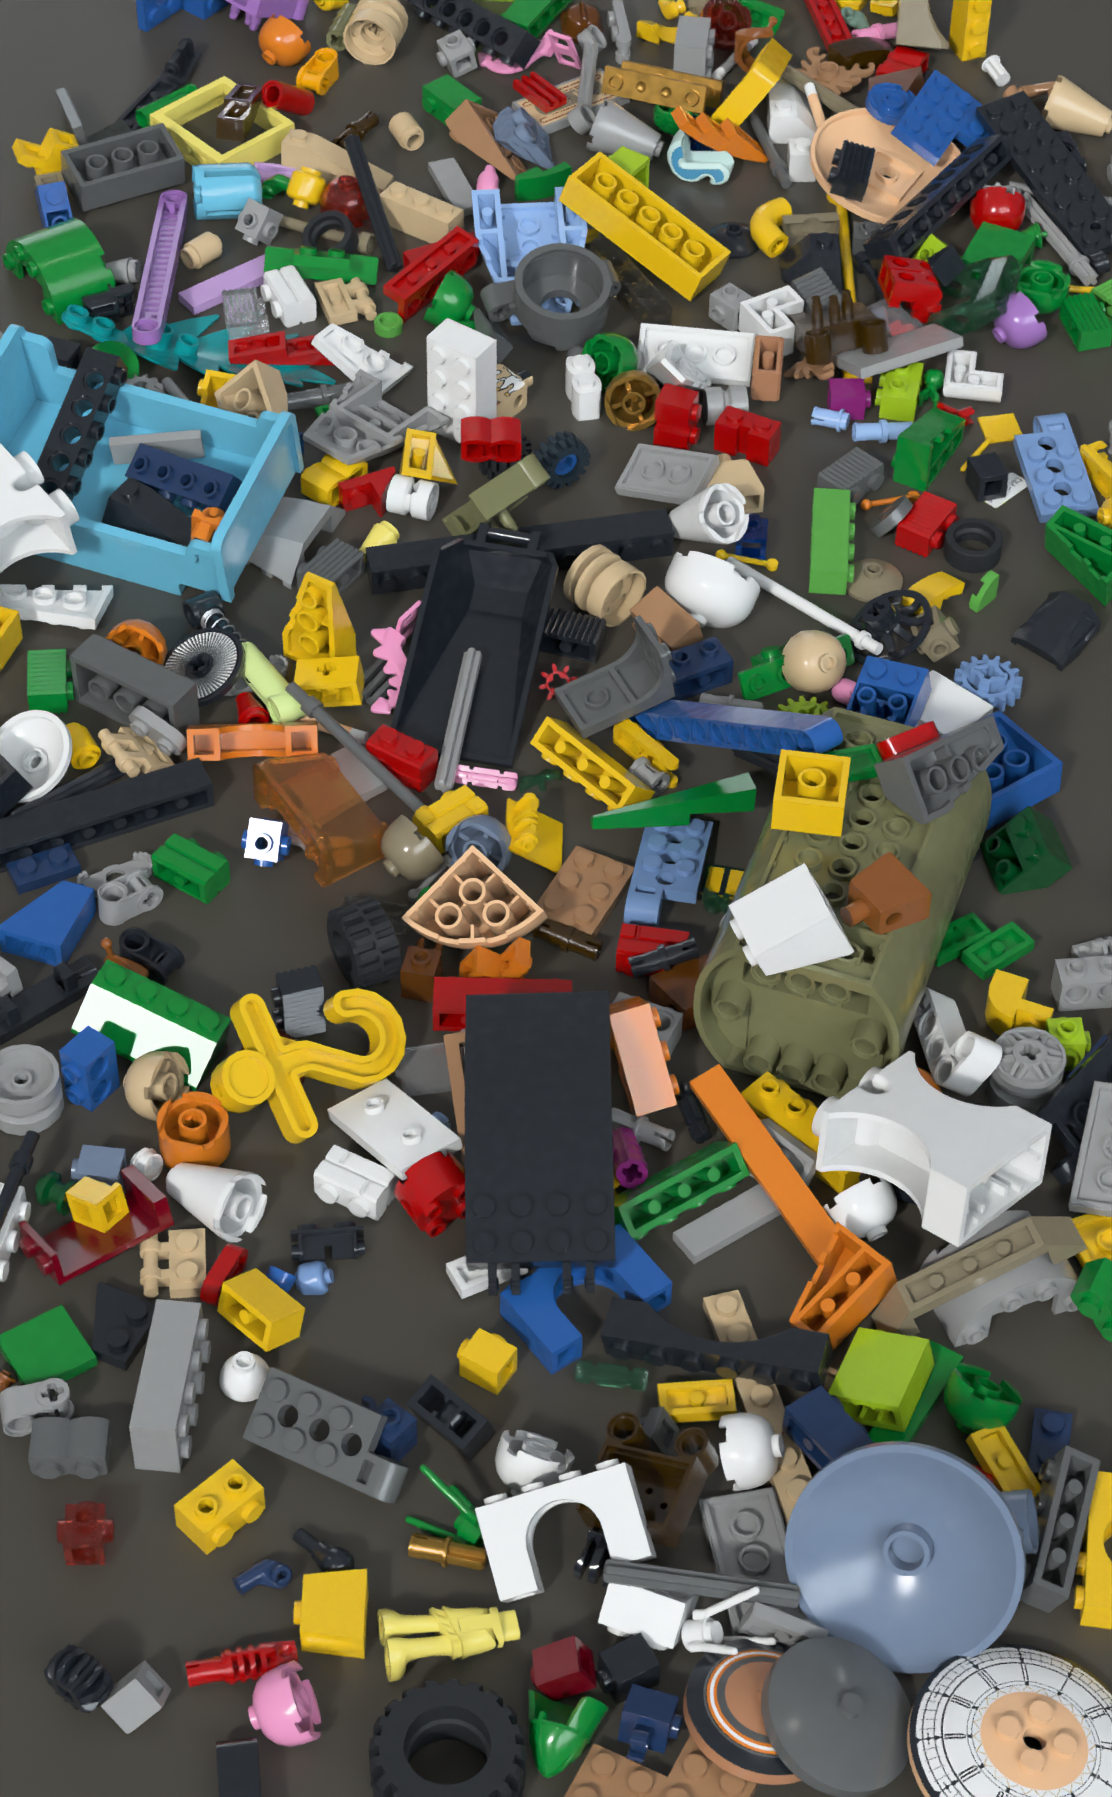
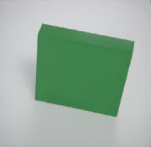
(47, 1348)

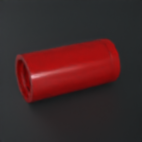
(287, 98)

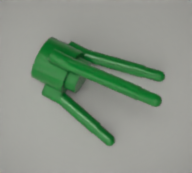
(466, 1523)

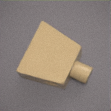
(743, 477)

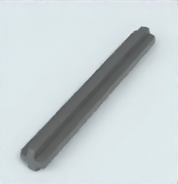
(699, 1583)

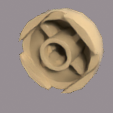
(813, 661)
(155, 1080)

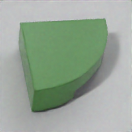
(987, 592)

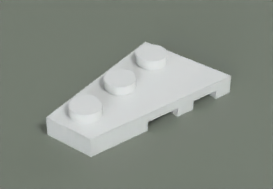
(351, 354)

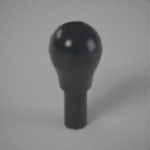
(327, 1556)

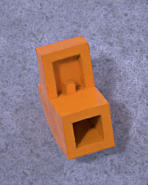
(512, 963)

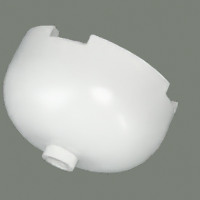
(710, 589)

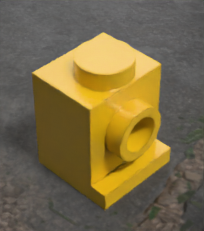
(97, 1203)

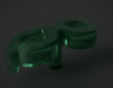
(714, 903)

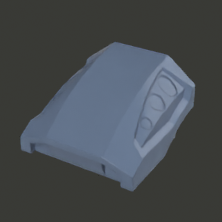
(523, 136)

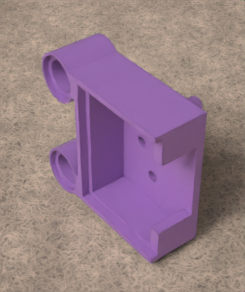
(260, 9)

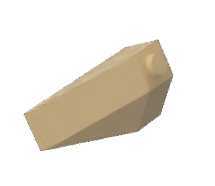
(314, 152)
(253, 391)

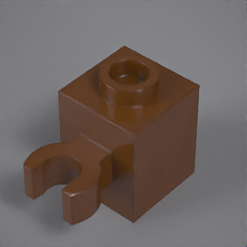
(419, 970)

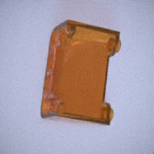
(322, 811)

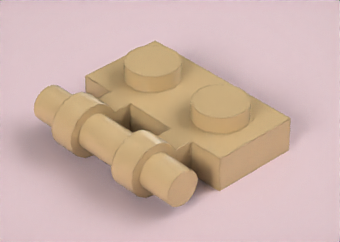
(337, 302)
(133, 752)
(186, 1263)

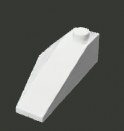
(788, 114)
(677, 369)

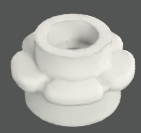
(148, 1163)

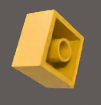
(810, 793)

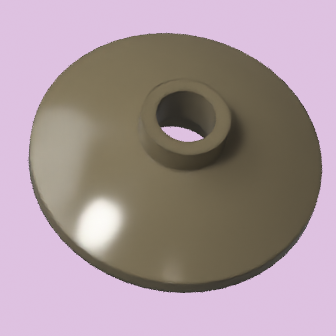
(873, 579)

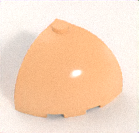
(474, 907)

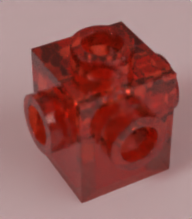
(85, 1533)

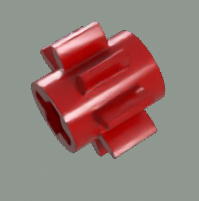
(549, 677)

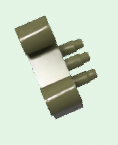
(498, 498)

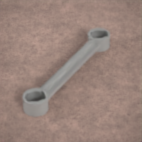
(582, 116)

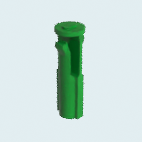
(142, 114)

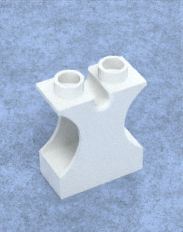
(29, 516)
(948, 1155)

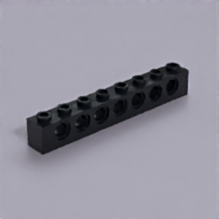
(938, 199)

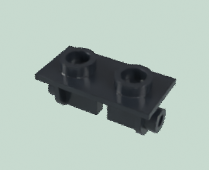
(181, 63)
(341, 1238)

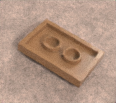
(585, 891)

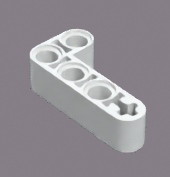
(954, 1056)

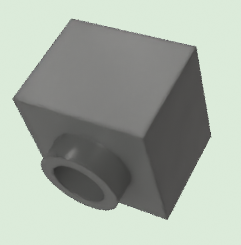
(861, 232)

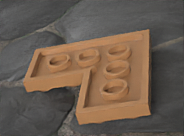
(692, 1775)

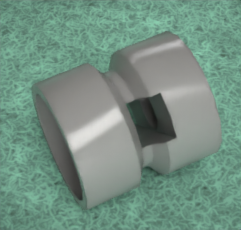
(716, 400)

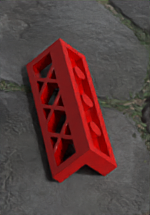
(423, 276)

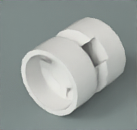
(412, 497)

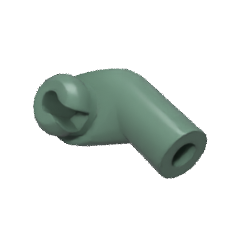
(854, 18)

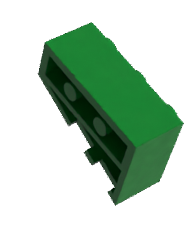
(926, 448)
(1083, 550)

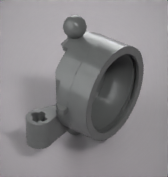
(556, 272)

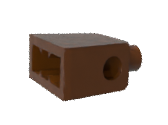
(677, 989)

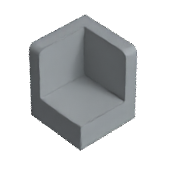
(136, 1697)

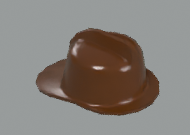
(578, 18)

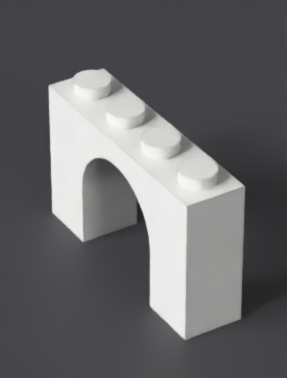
(511, 1522)

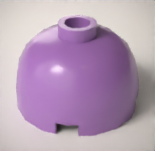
(1018, 325)

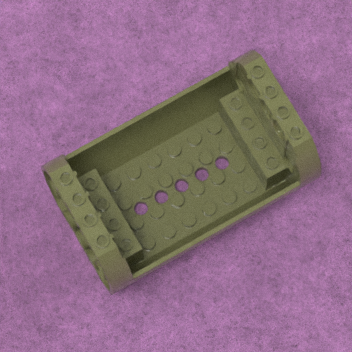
(854, 1012)

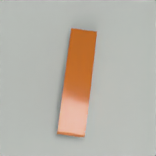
(720, 137)

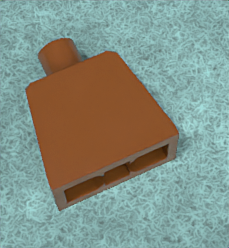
(886, 897)

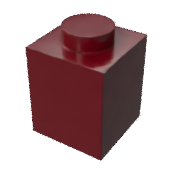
(563, 1668)

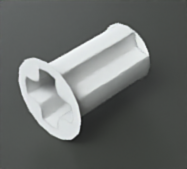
(996, 70)

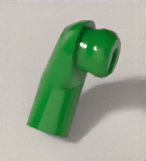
(274, 185)

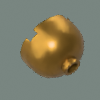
(631, 400)

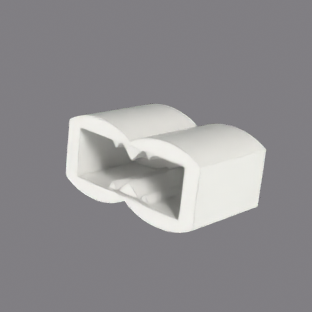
(583, 387)

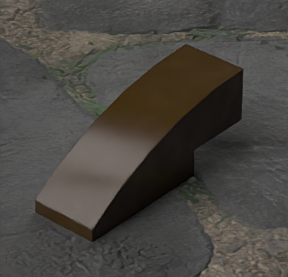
(860, 51)
(238, 112)

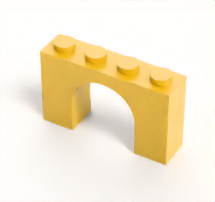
(1095, 1592)

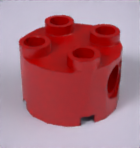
(433, 1192)

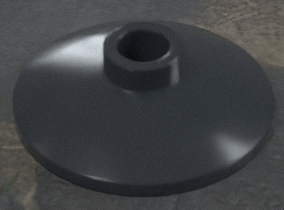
(735, 238)

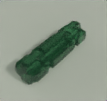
(611, 1375)

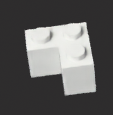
(770, 314)

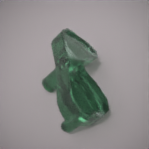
(531, 780)

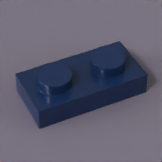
(43, 868)
(1048, 1436)

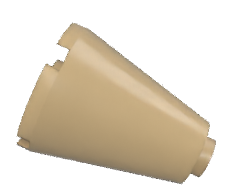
(1076, 110)

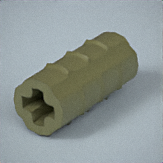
(335, 34)

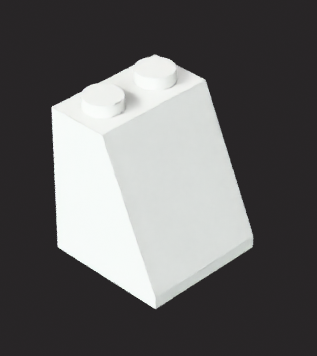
(788, 924)

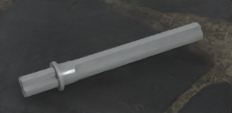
(1077, 263)

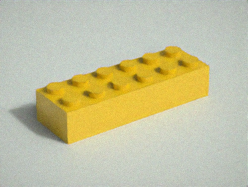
(644, 226)

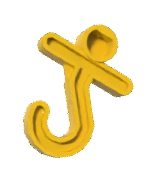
(274, 1064)

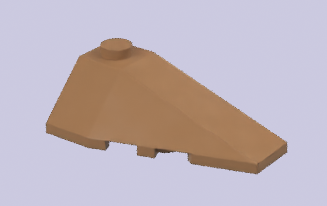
(473, 127)

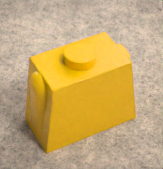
(333, 1613)

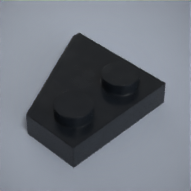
(120, 1325)

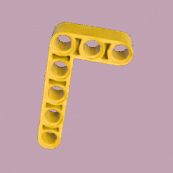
(755, 85)

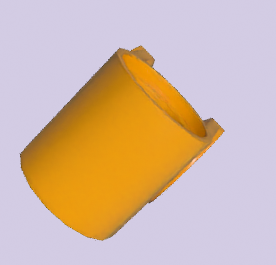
(319, 71)

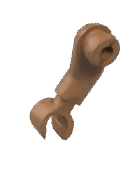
(1031, 90)

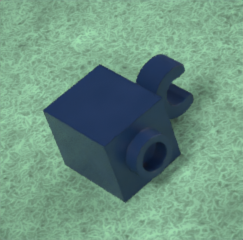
(399, 1430)
(648, 1721)

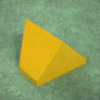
(424, 457)

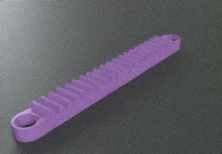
(160, 268)

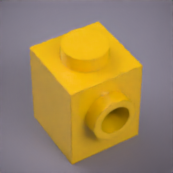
(487, 1360)

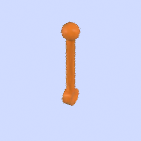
(866, 504)

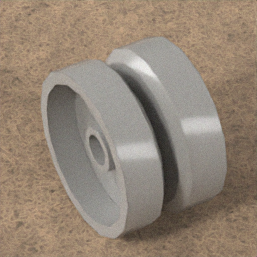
(29, 1089)

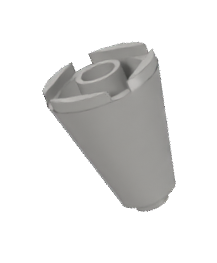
(619, 128)

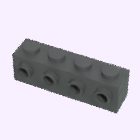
(1062, 1518)

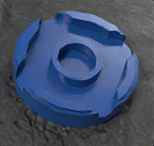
(888, 102)

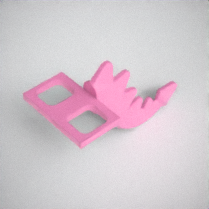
(548, 46)
(391, 650)

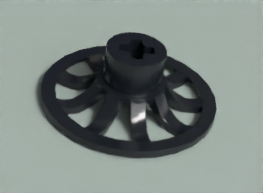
(885, 618)

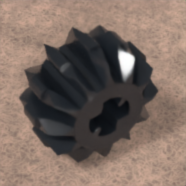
(78, 1678)

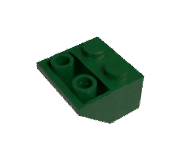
(1025, 853)

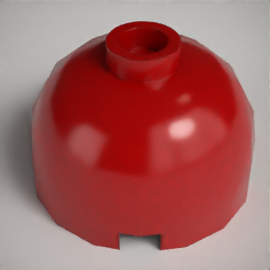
(998, 208)

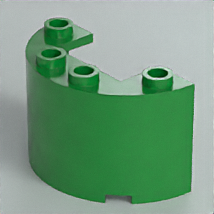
(63, 261)

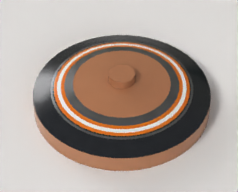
(726, 1712)

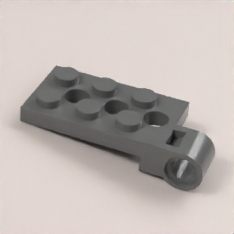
(365, 1471)

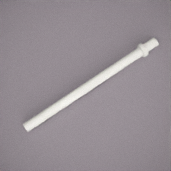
(861, 639)

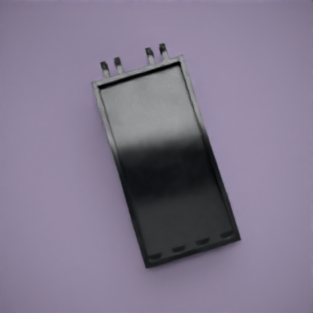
(538, 1135)

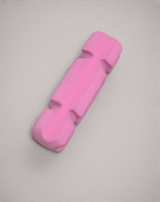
(486, 778)

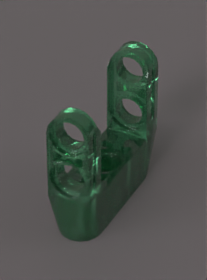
(989, 294)

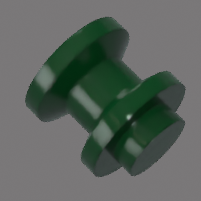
(51, 1189)

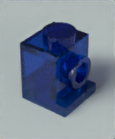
(755, 533)

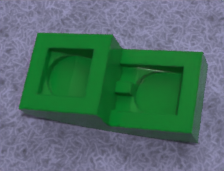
(540, 184)

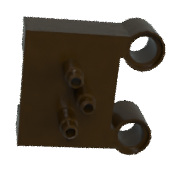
(838, 329)
(664, 1482)

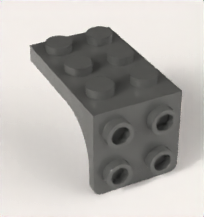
(621, 688)

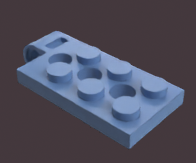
(1065, 455)
(645, 891)

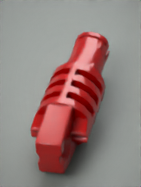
(241, 1663)

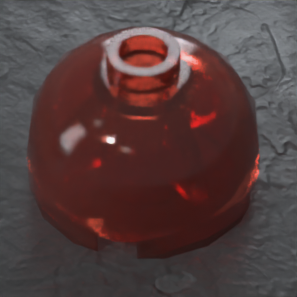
(726, 19)
(344, 196)

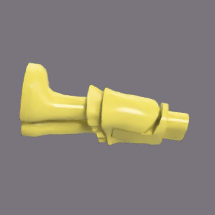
(456, 1632)

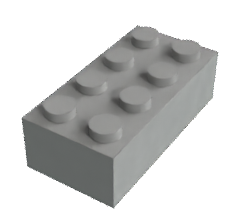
(169, 1386)

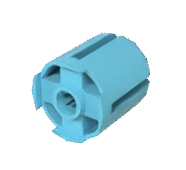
(224, 189)

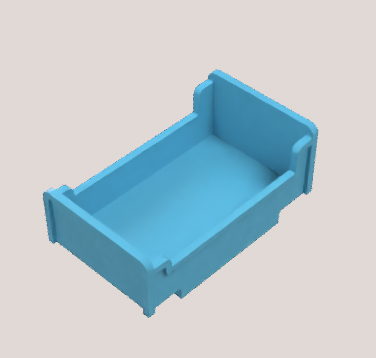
(256, 451)

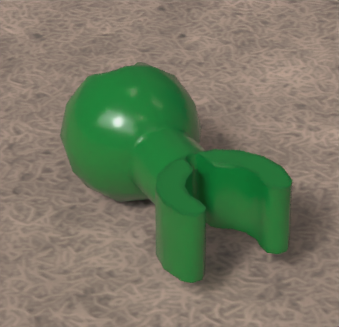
(933, 381)

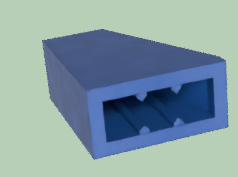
(50, 924)

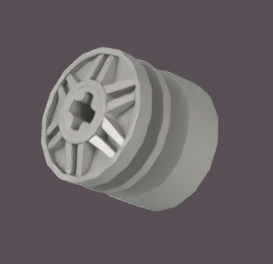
(1028, 1069)

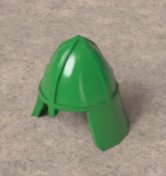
(560, 1731)

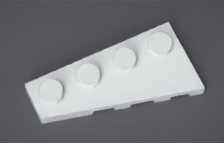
(65, 607)

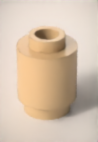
(406, 131)
(201, 250)

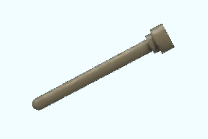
(366, 242)

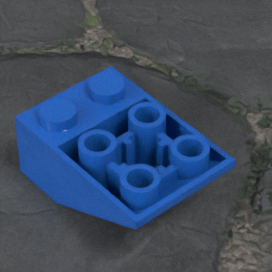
(891, 691)

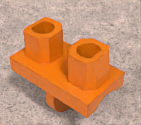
(205, 523)

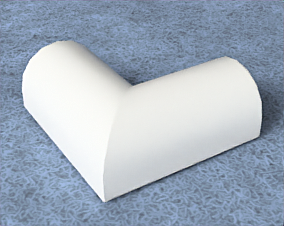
(965, 382)

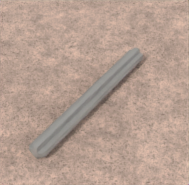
(458, 720)

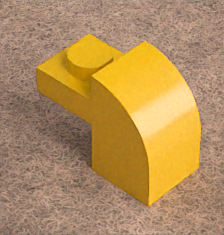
(47, 156)
(1008, 1005)

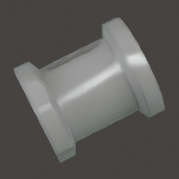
(650, 776)

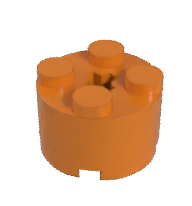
(193, 1130)

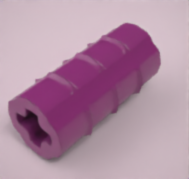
(628, 1158)

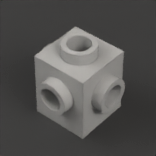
(456, 48)
(258, 222)
(725, 305)

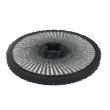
(210, 659)

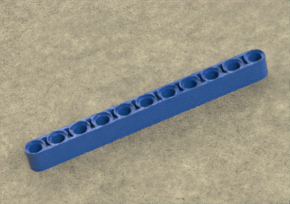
(739, 727)

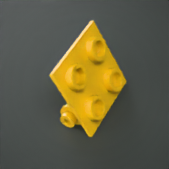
(533, 833)

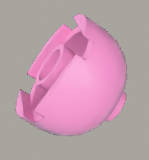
(285, 1707)

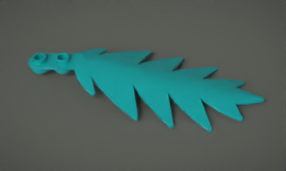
(182, 343)

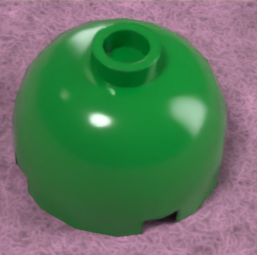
(1044, 285)
(451, 300)
(612, 355)
(978, 1401)

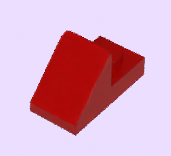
(366, 490)

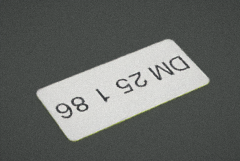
(1014, 486)

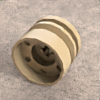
(375, 30)
(604, 585)

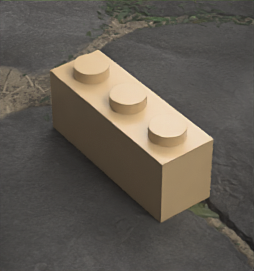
(419, 213)

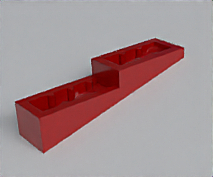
(275, 350)

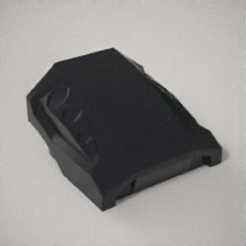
(1059, 629)

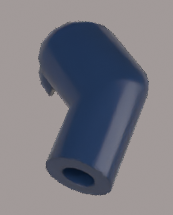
(263, 1573)

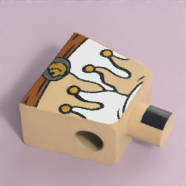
(511, 391)

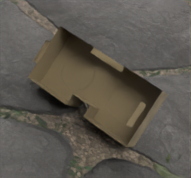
(800, 225)

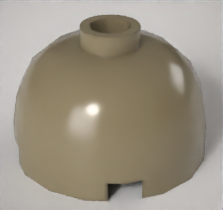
(409, 851)

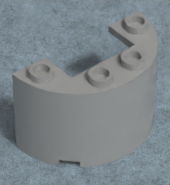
(970, 1315)

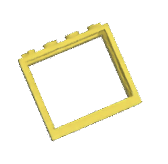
(207, 98)

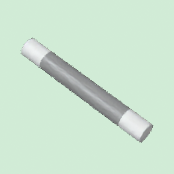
(729, 63)

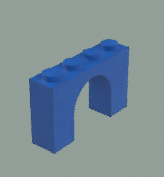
(544, 1326)

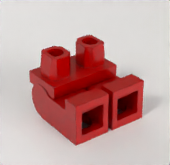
(910, 282)

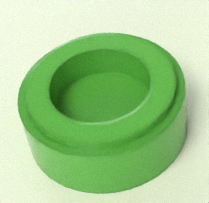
(388, 325)

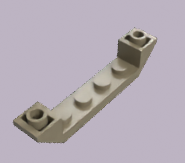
(975, 1267)

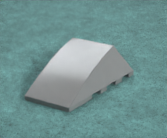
(365, 426)
(290, 534)

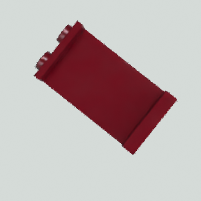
(79, 1248)

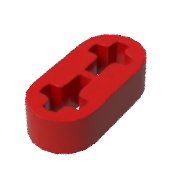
(908, 739)
(227, 1266)

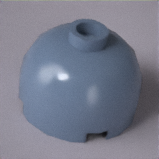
(485, 834)

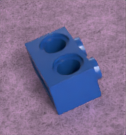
(89, 1068)

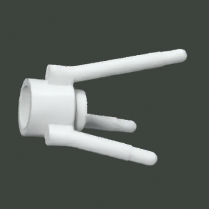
(706, 1635)

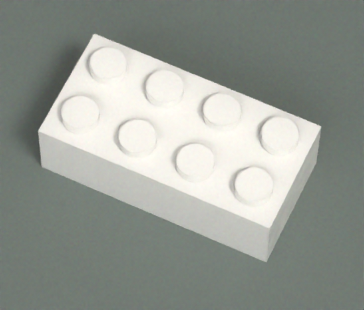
(460, 375)

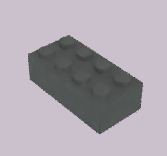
(122, 167)
(119, 680)

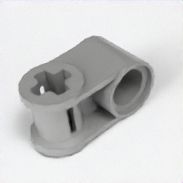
(125, 897)
(28, 1402)

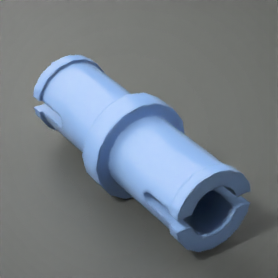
(878, 431)

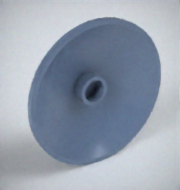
(910, 1553)

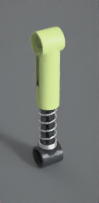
(258, 672)

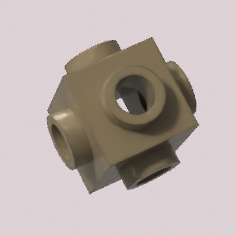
(941, 637)

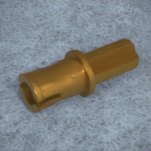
(446, 1551)

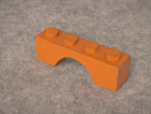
(270, 739)

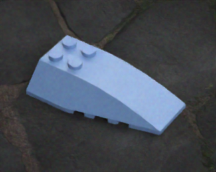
(516, 229)

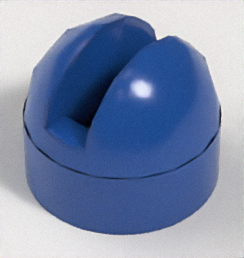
(281, 1278)

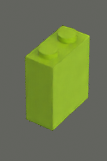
(883, 1378)

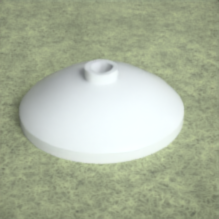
(37, 748)

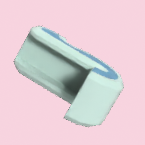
(696, 165)

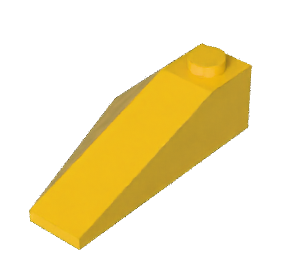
(318, 623)

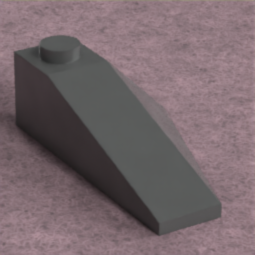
(935, 773)

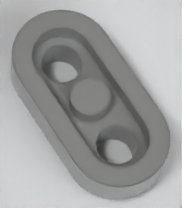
(148, 724)

